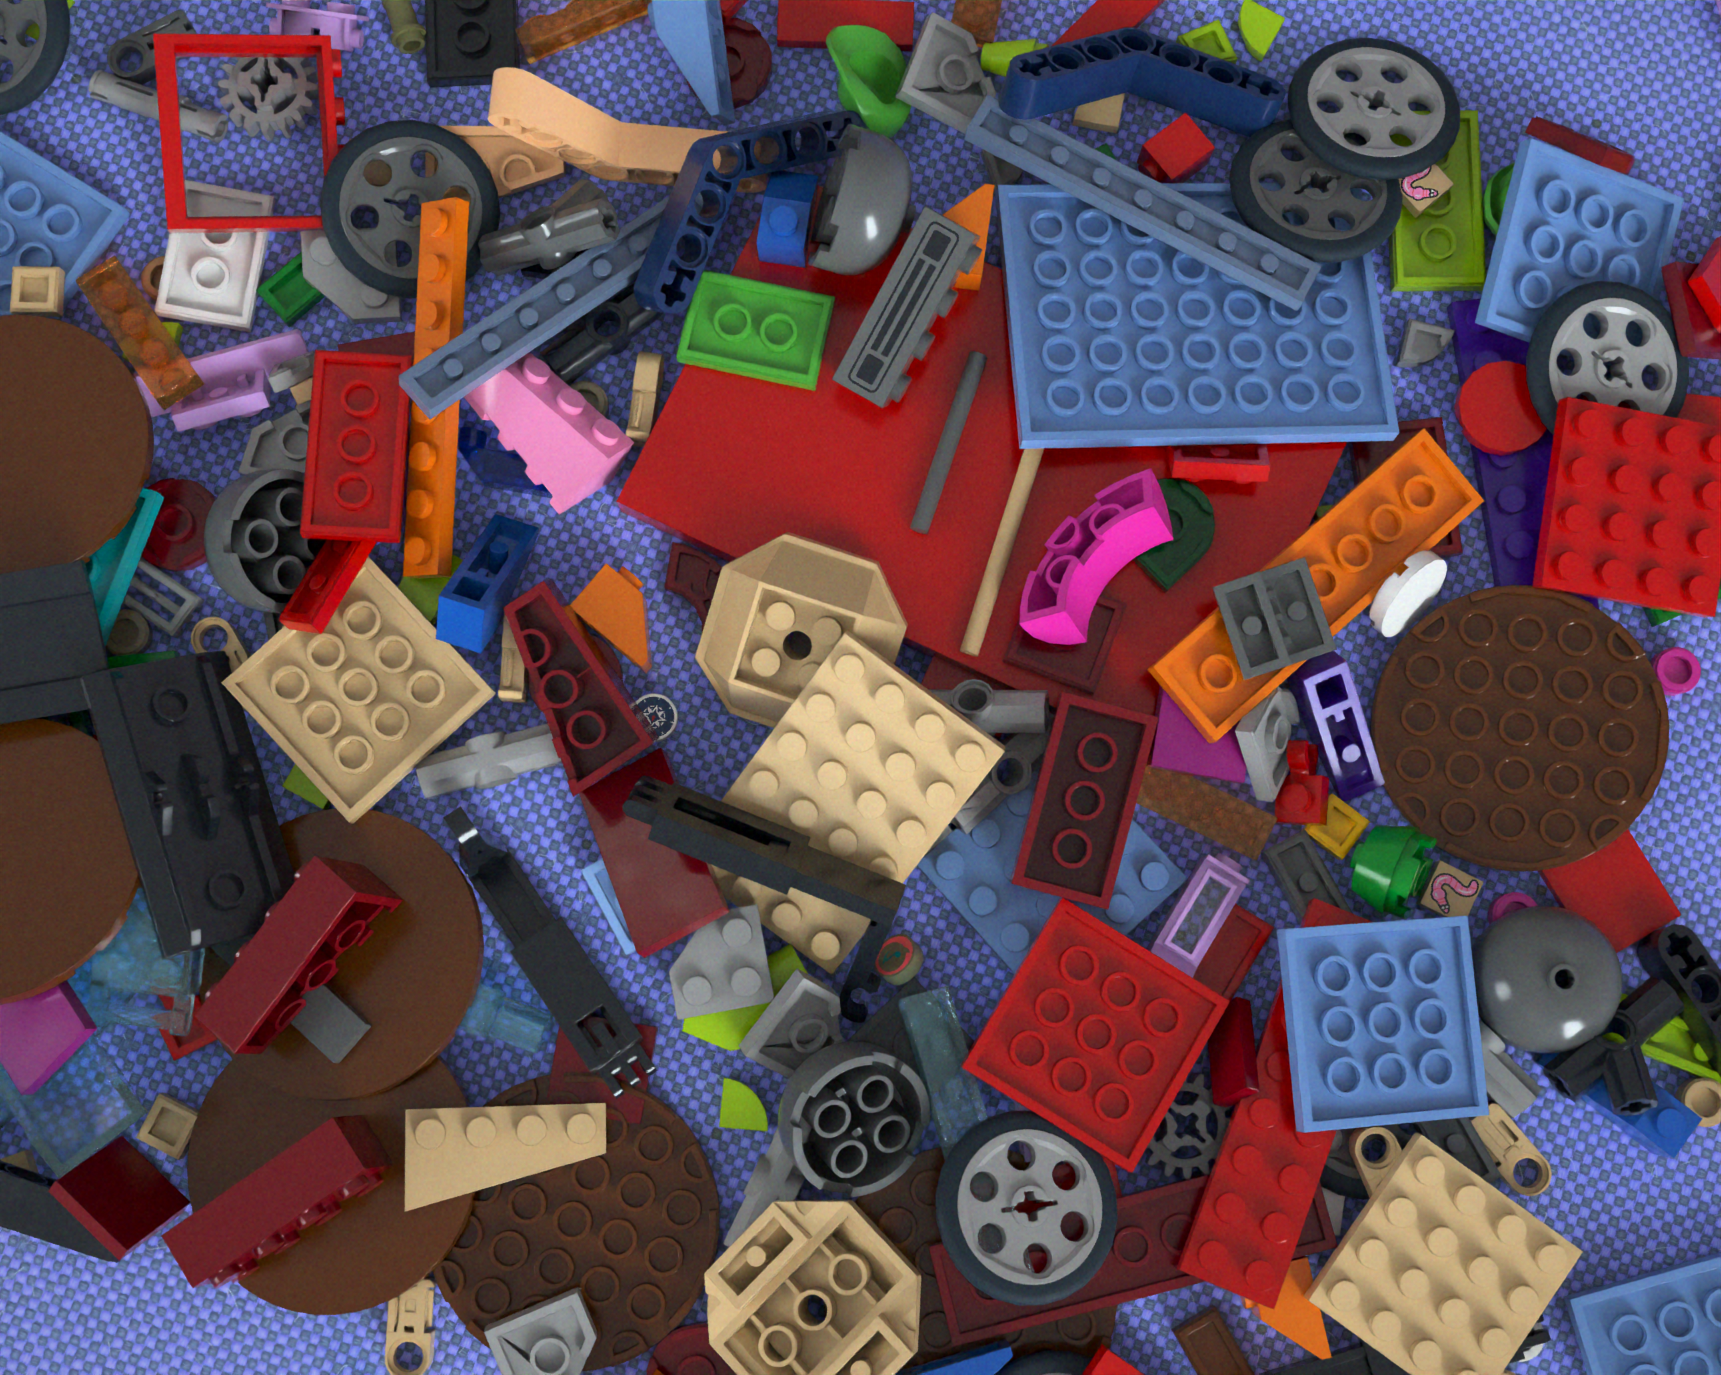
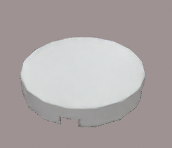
(1407, 596)

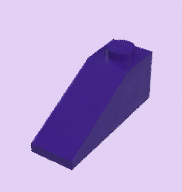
(1336, 724)

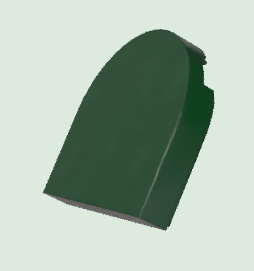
(1192, 534)

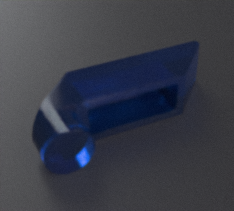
(494, 467)

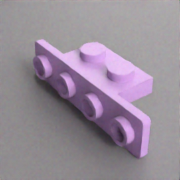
(233, 381)

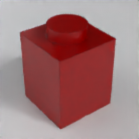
(1175, 152)

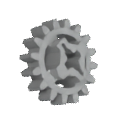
(282, 103)

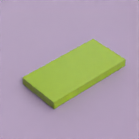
(1445, 242)

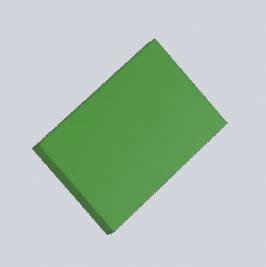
(756, 329)

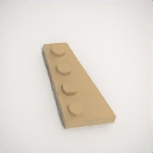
(482, 1147)

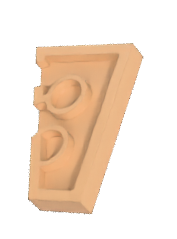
(511, 161)

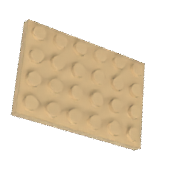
(865, 772)

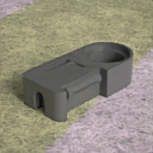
(142, 42)

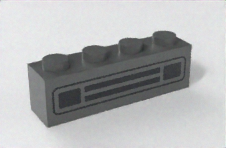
(907, 307)

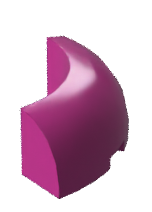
(1088, 554)

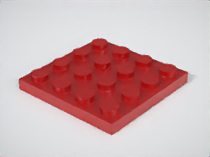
(1632, 509)
(1095, 1034)

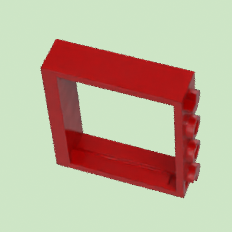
(331, 111)

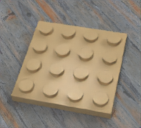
(362, 695)
(1442, 1268)

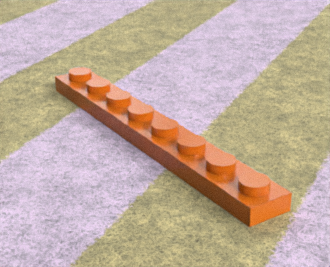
(435, 440)

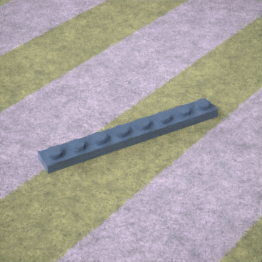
(1144, 203)
(533, 316)

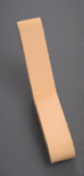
(592, 139)

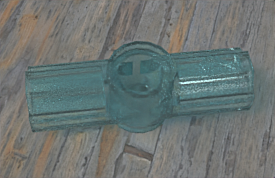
(506, 1019)

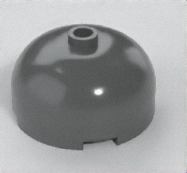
(862, 204)
(257, 541)
(1517, 985)
(858, 1129)

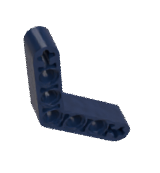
(1143, 66)
(717, 192)

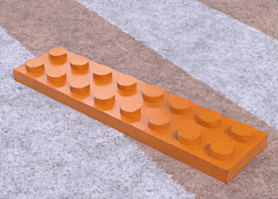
(1350, 554)

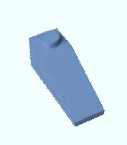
(697, 44)

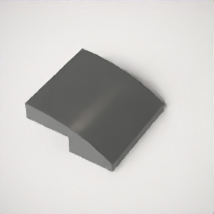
(1274, 618)

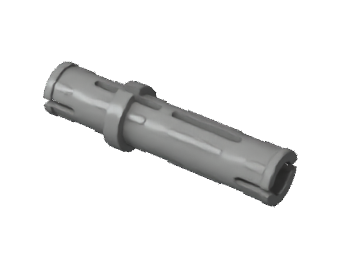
(144, 102)

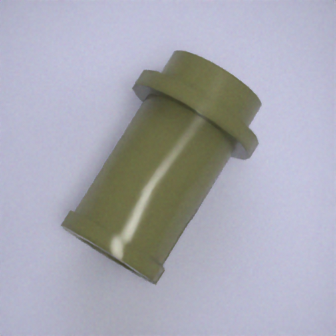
(407, 32)

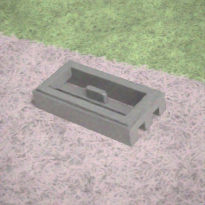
(182, 614)

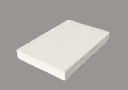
(215, 274)

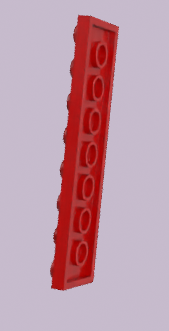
(1262, 1170)

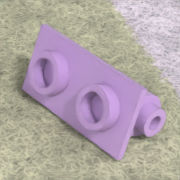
(339, 21)

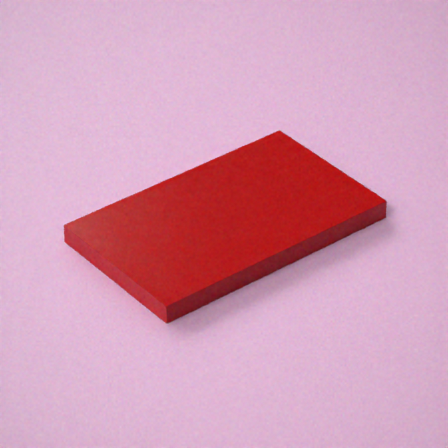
(766, 458)

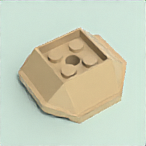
(784, 590)
(823, 1250)

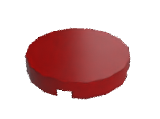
(1498, 409)

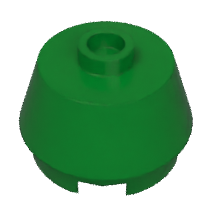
(1391, 867)

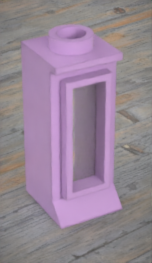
(1198, 912)

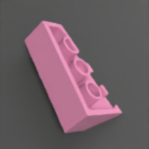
(552, 429)

